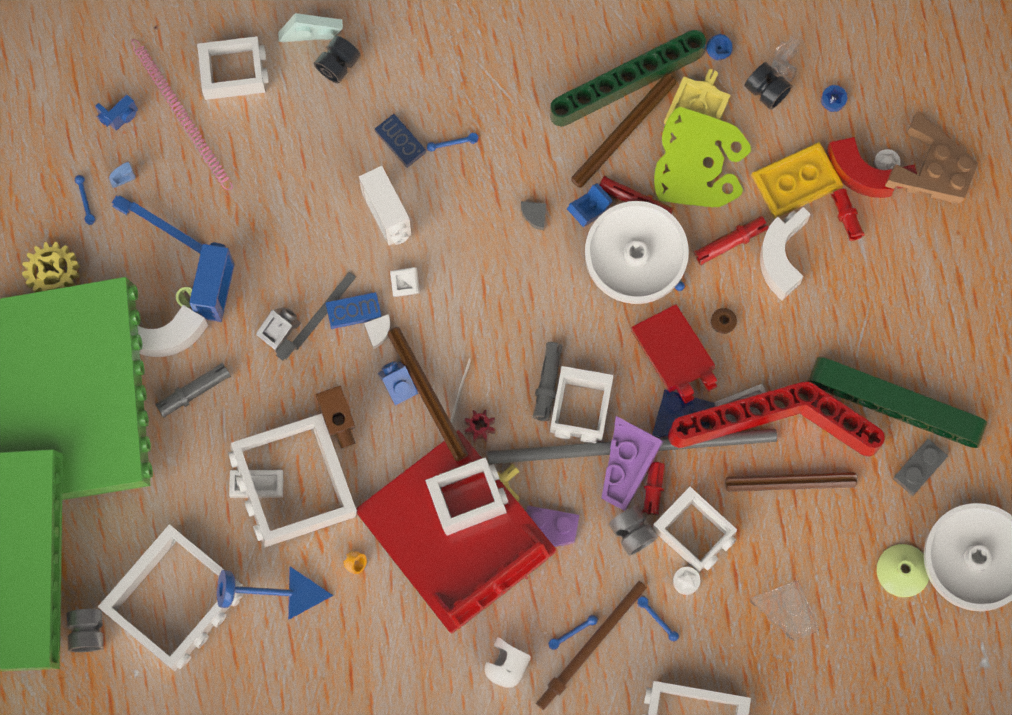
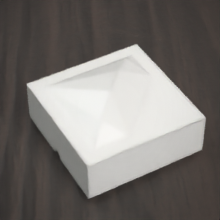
(405, 282)

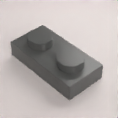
(920, 467)

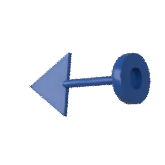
(302, 592)

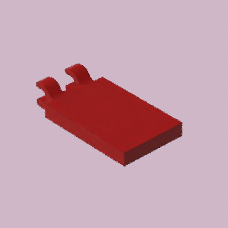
(675, 352)

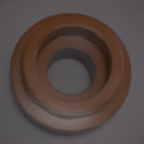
(723, 328)

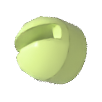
(181, 298)

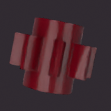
(475, 420)

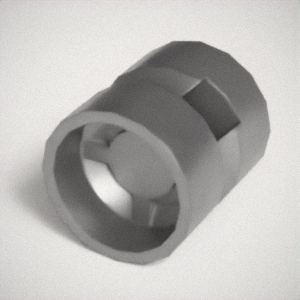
(633, 530)
(85, 630)

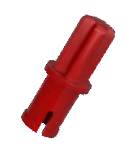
(654, 488)

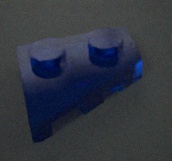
(674, 407)

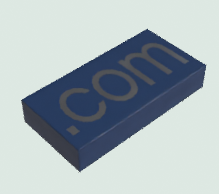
(400, 140)

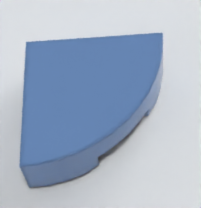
(121, 175)

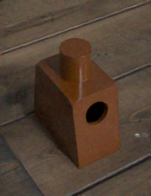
(333, 404)

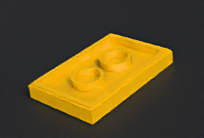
(797, 180)

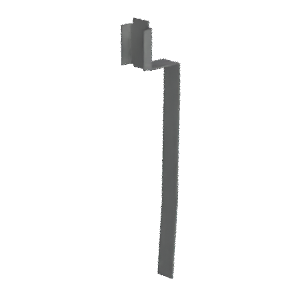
(287, 347)

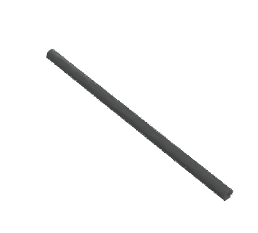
(603, 448)

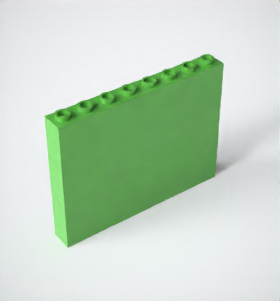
(77, 384)
(30, 559)

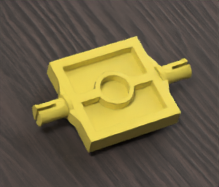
(700, 97)

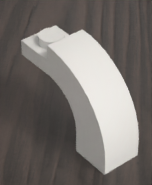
(775, 267)
(174, 336)

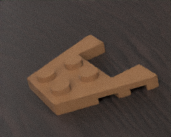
(945, 170)

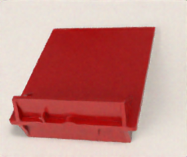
(460, 570)

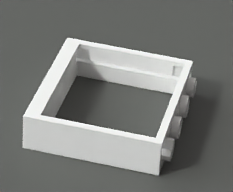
(333, 466)
(136, 576)
(652, 697)

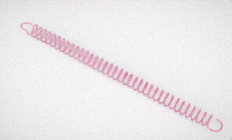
(181, 116)

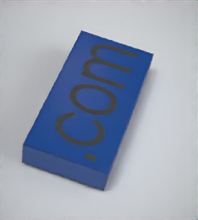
(353, 310)

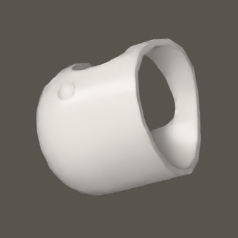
(509, 665)

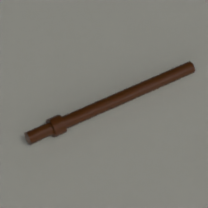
(557, 685)

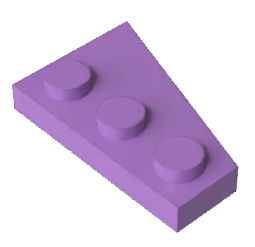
(628, 462)

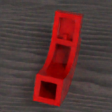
(857, 173)

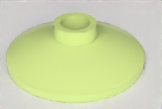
(892, 577)

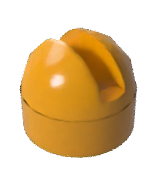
(352, 566)

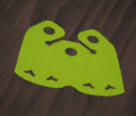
(685, 158)

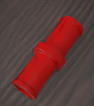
(847, 214)

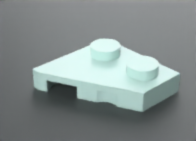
(309, 27)

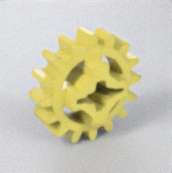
(55, 261)

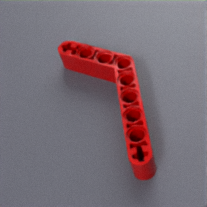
(771, 412)

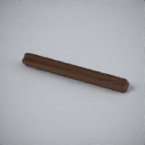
(791, 481)

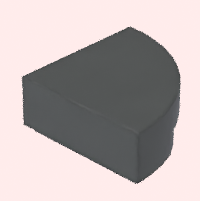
(534, 214)

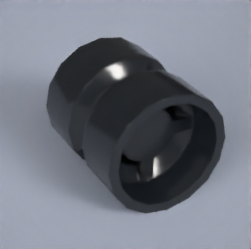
(338, 57)
(768, 85)

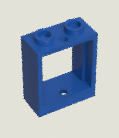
(212, 281)

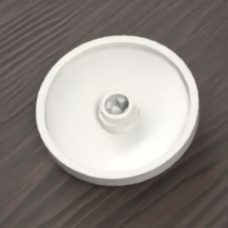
(636, 252)
(971, 556)

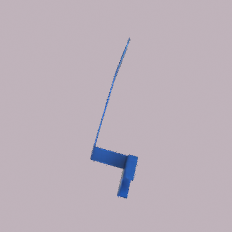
(126, 206)

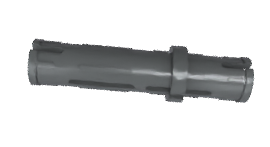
(192, 390)
(545, 391)

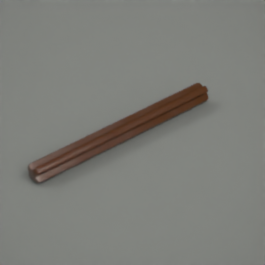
(624, 129)
(427, 394)

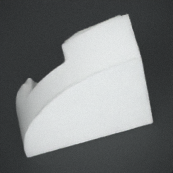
(378, 330)

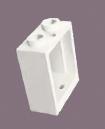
(236, 87)
(385, 206)
(584, 379)
(680, 505)
(477, 515)

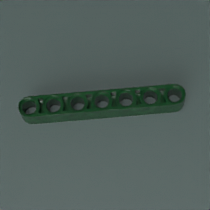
(622, 88)
(898, 402)

